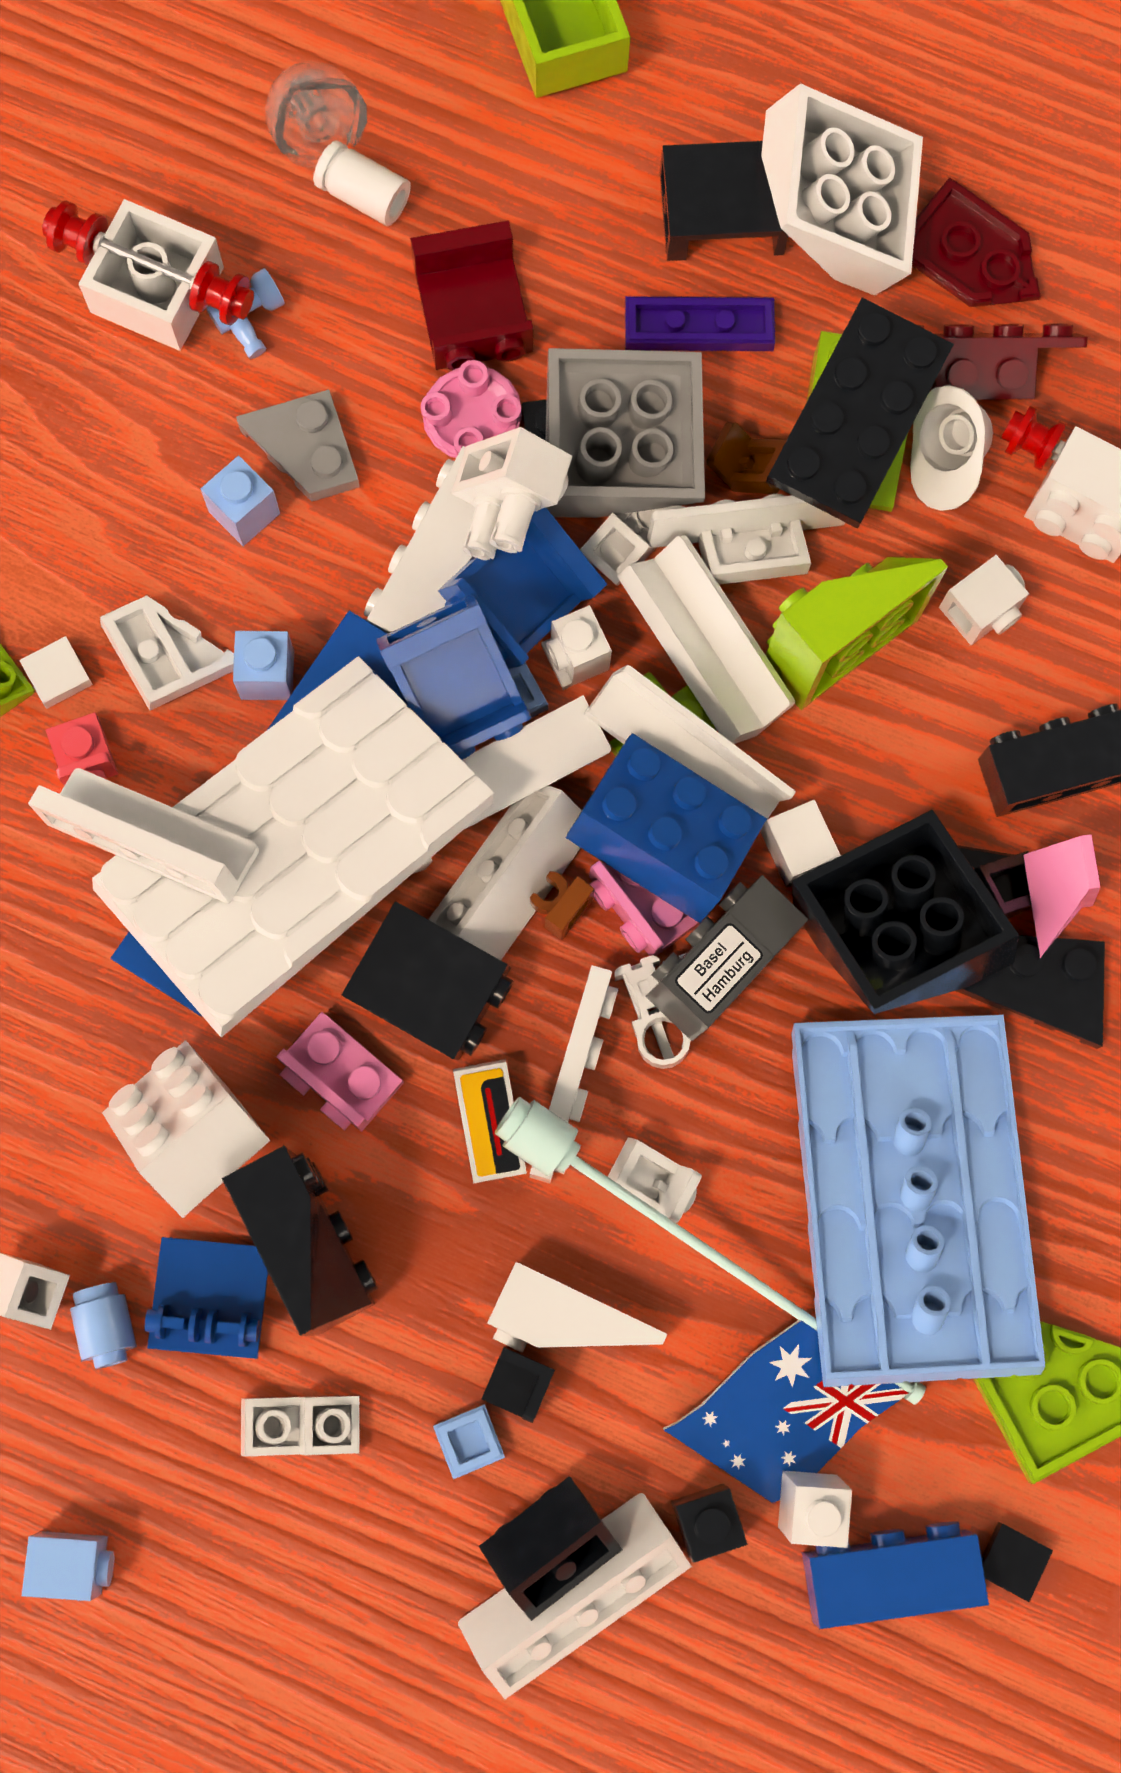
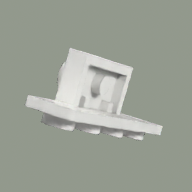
(745, 537)

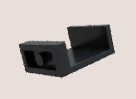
(716, 195)
(429, 982)

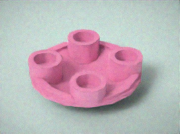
(469, 407)

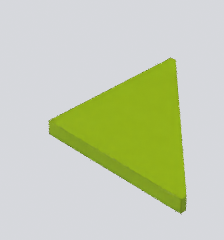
(1065, 1409)

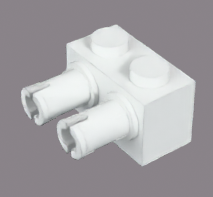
(505, 484)

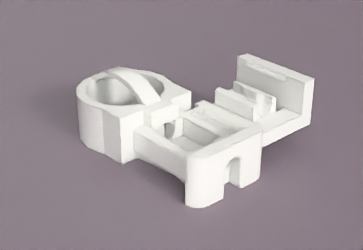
(639, 984)

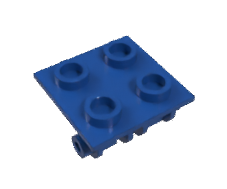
(207, 1299)

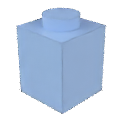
(240, 500)
(263, 665)
(67, 1566)

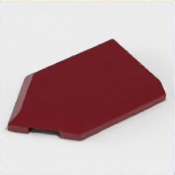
(973, 249)

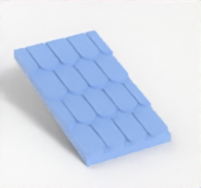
(915, 1201)

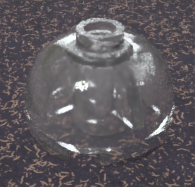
(311, 109)

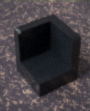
(518, 1384)

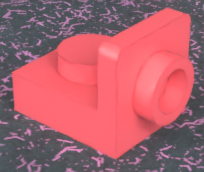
(82, 746)

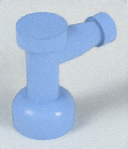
(266, 295)

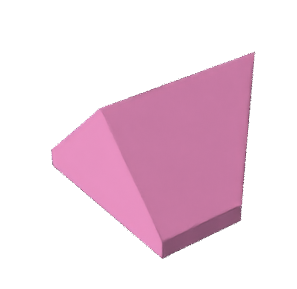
(1060, 884)

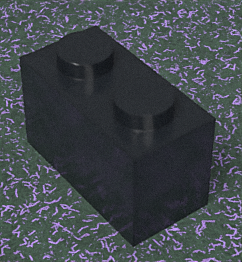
(549, 1548)

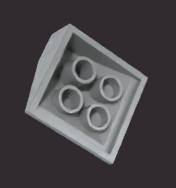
(629, 429)

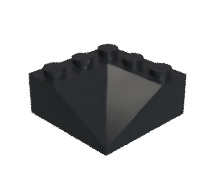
(905, 917)
(301, 1240)

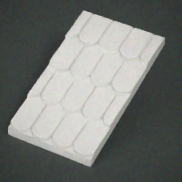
(342, 812)

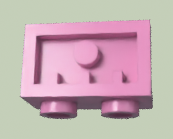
(647, 918)
(339, 1072)

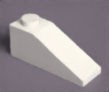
(554, 1315)

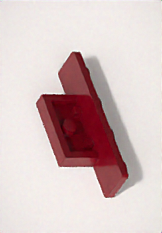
(1001, 362)

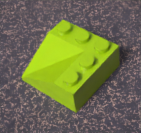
(847, 621)

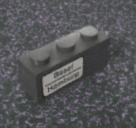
(724, 956)

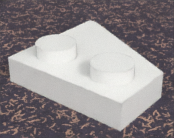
(161, 652)

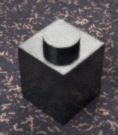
(709, 1522)

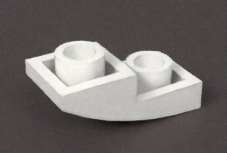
(299, 1425)

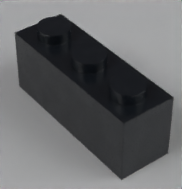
(1055, 762)

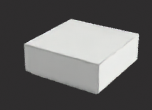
(56, 672)

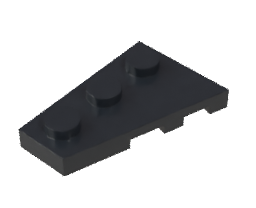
(1054, 991)

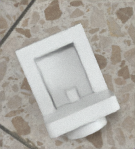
(655, 1179)

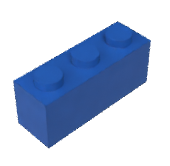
(895, 1576)

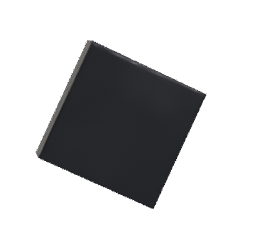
(1014, 1561)

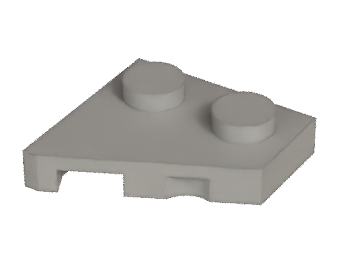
(306, 443)

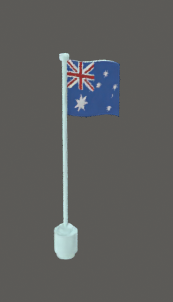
(774, 1404)

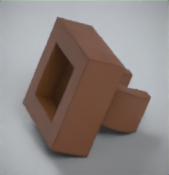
(566, 907)

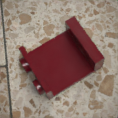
(471, 295)

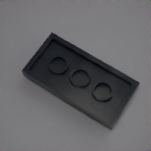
(859, 412)

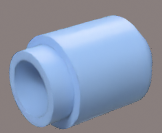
(102, 1325)

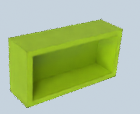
(568, 41)

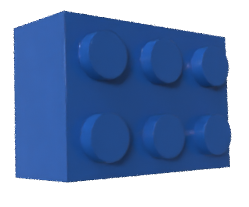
(666, 828)

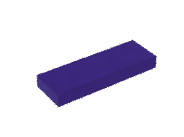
(699, 323)

